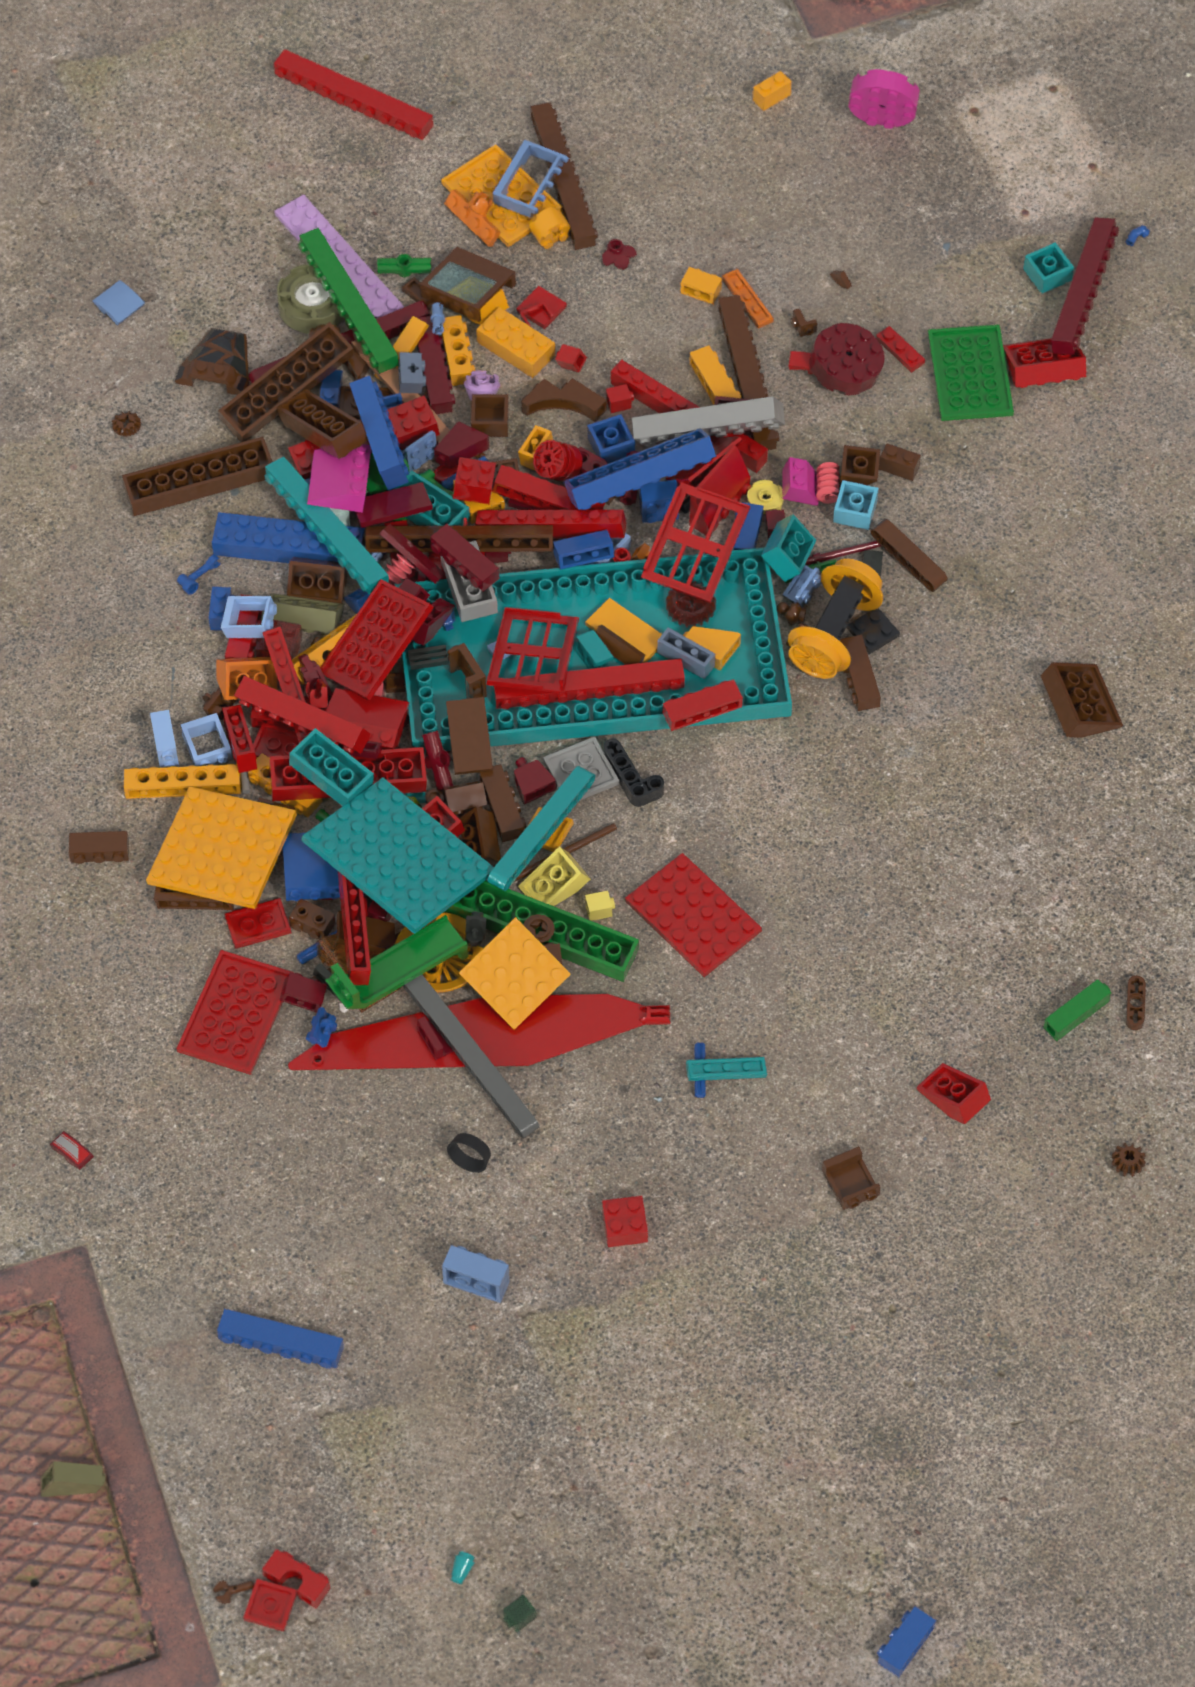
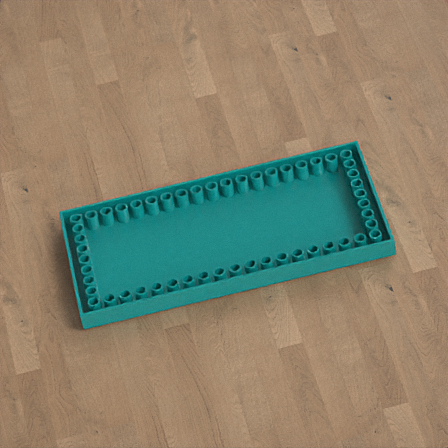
(742, 605)

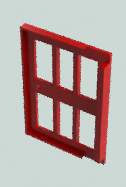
(690, 540)
(524, 649)

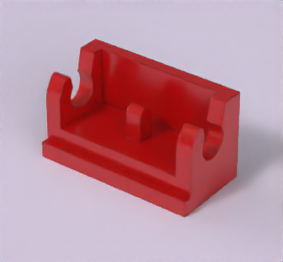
(318, 696)

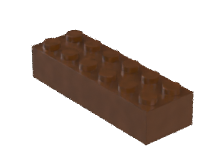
(322, 423)

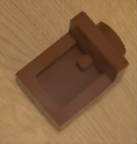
(803, 328)

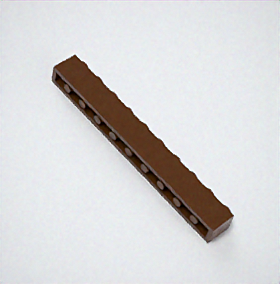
(567, 183)
(744, 361)
(489, 538)

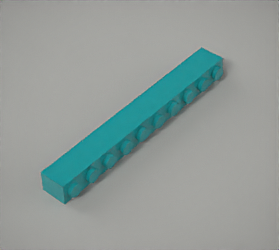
(326, 526)

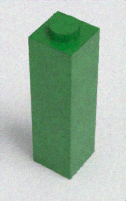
(1077, 1010)

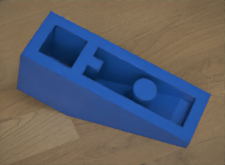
(331, 388)

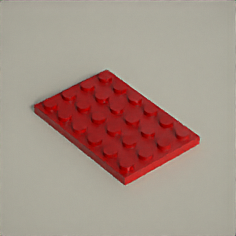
(375, 639)
(693, 914)
(234, 1012)

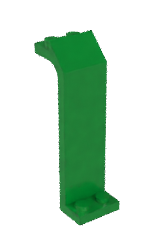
(400, 964)

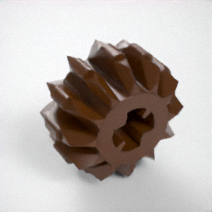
(1135, 1162)

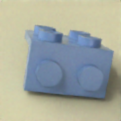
(420, 451)
(803, 586)

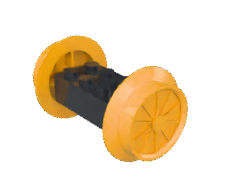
(819, 649)

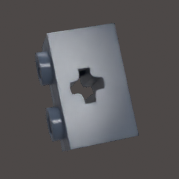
(410, 372)

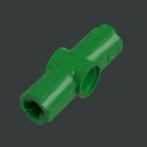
(403, 265)

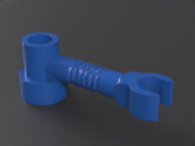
(188, 583)

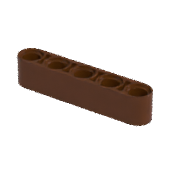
(909, 555)

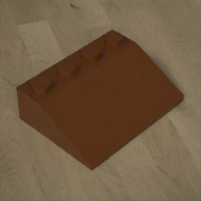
(1080, 699)

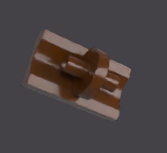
(215, 702)

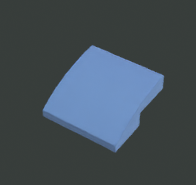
(119, 302)

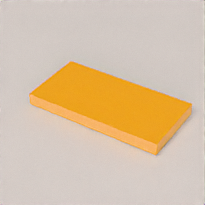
(626, 626)

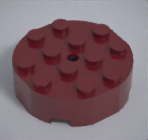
(846, 358)

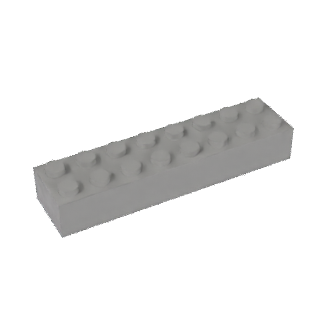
(714, 420)

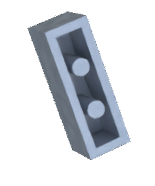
(694, 656)

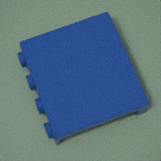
(307, 873)

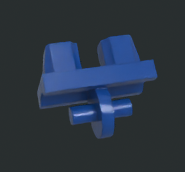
(322, 1027)

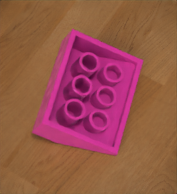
(339, 481)

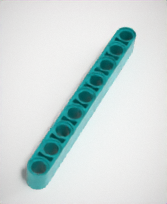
(541, 828)

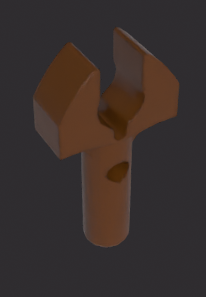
(230, 1590)

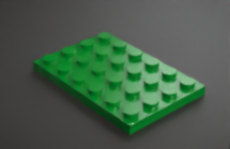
(970, 372)

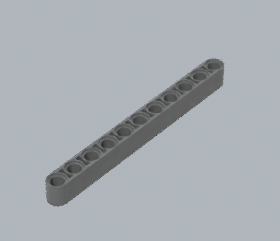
(472, 1056)

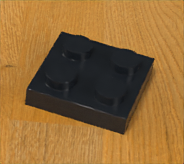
(875, 630)

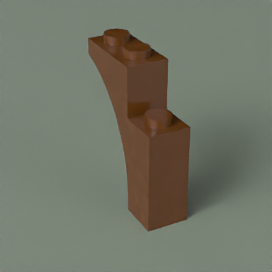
(571, 397)

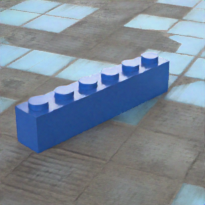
(280, 1339)

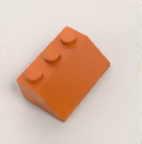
(231, 672)

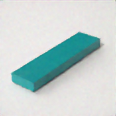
(726, 1068)

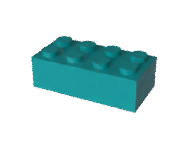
(445, 508)
(330, 767)

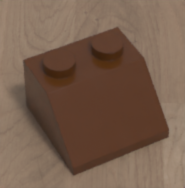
(859, 465)

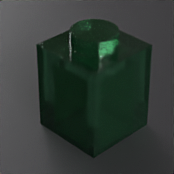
(519, 1613)

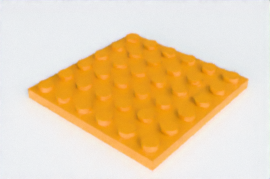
(221, 847)

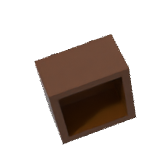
(490, 414)

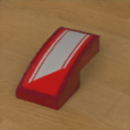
(72, 1150)

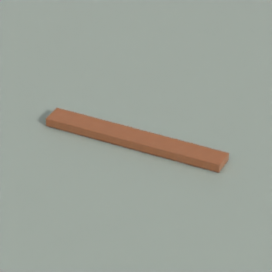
(391, 380)

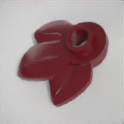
(618, 256)

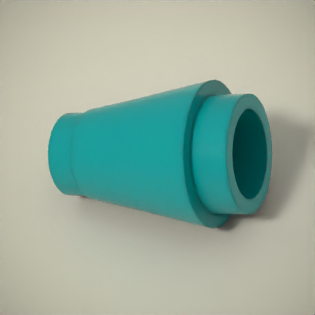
(462, 1565)

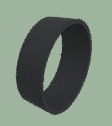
(465, 1161)

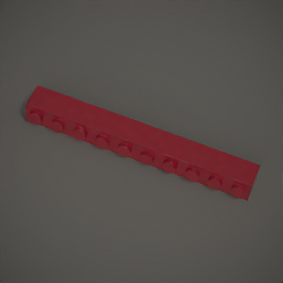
(1084, 286)

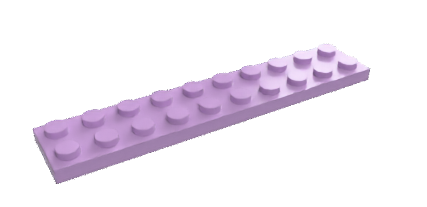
(302, 216)

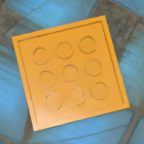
(514, 973)

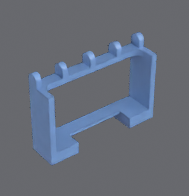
(527, 149)

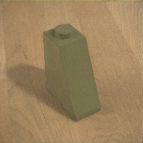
(71, 1479)

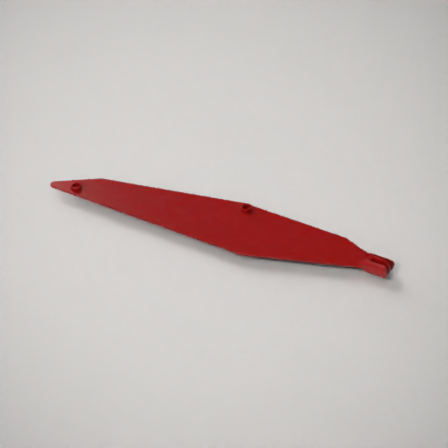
(550, 1030)

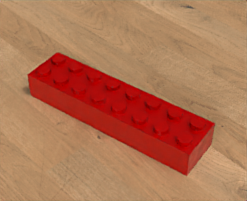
(409, 421)
(400, 767)

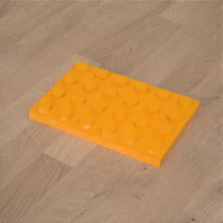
(484, 175)

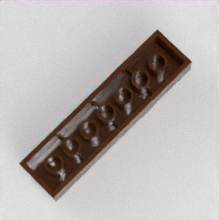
(294, 373)
(197, 476)

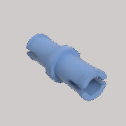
(437, 318)

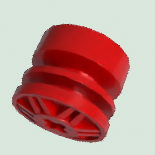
(557, 460)

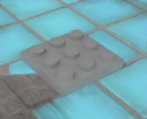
(587, 755)

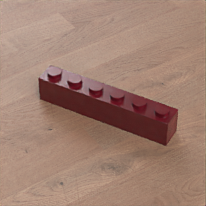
(436, 372)

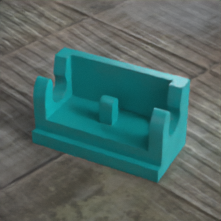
(592, 650)

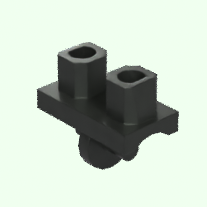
(475, 929)

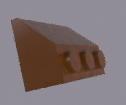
(316, 579)
(481, 834)

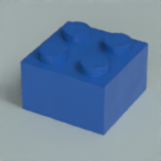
(611, 438)
(656, 499)

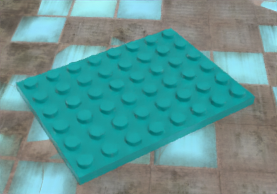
(398, 855)

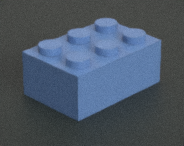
(475, 1273)

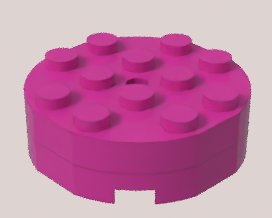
(884, 98)

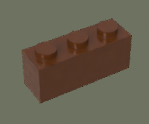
(99, 846)

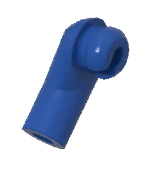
(1141, 230)

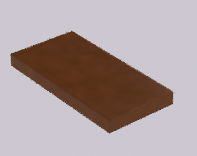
(469, 736)

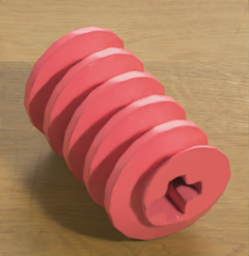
(827, 482)
(399, 569)

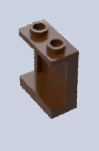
(461, 659)
(850, 1179)

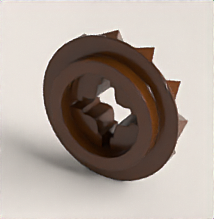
(131, 428)
(547, 927)

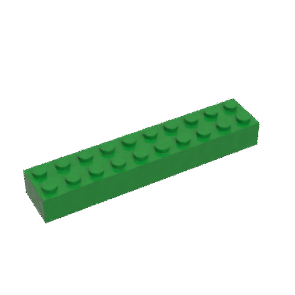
(579, 938)

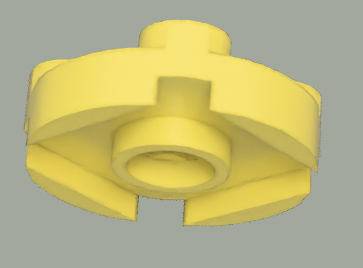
(766, 487)

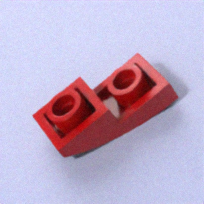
(799, 361)

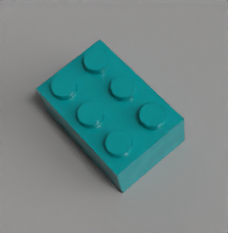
(788, 547)

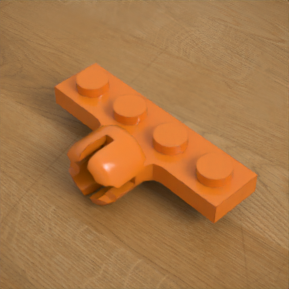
(474, 214)

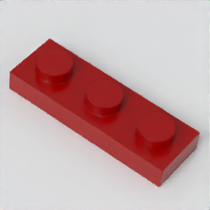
(900, 349)

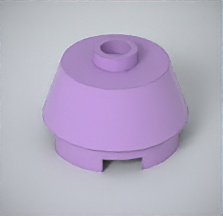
(481, 383)

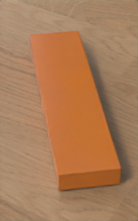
(754, 307)

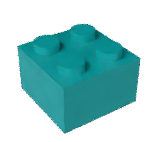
(1048, 268)

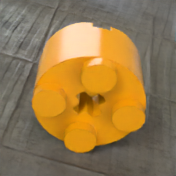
(550, 227)

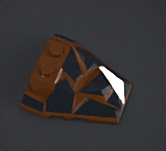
(218, 359)

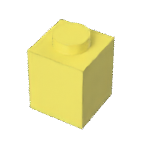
(599, 905)

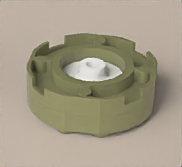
(304, 301)

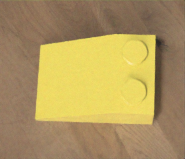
(555, 878)

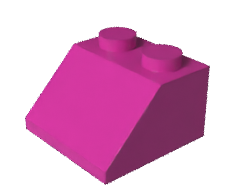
(799, 482)

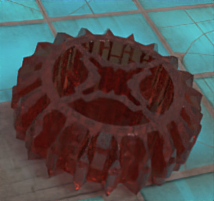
(680, 608)

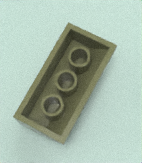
(310, 613)

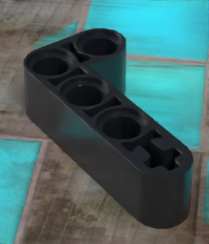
(628, 771)

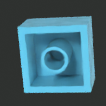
(855, 505)

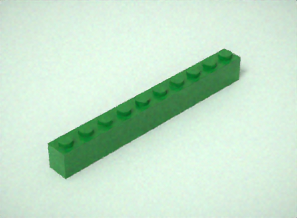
(348, 301)

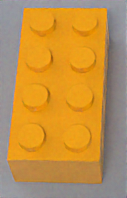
(516, 342)

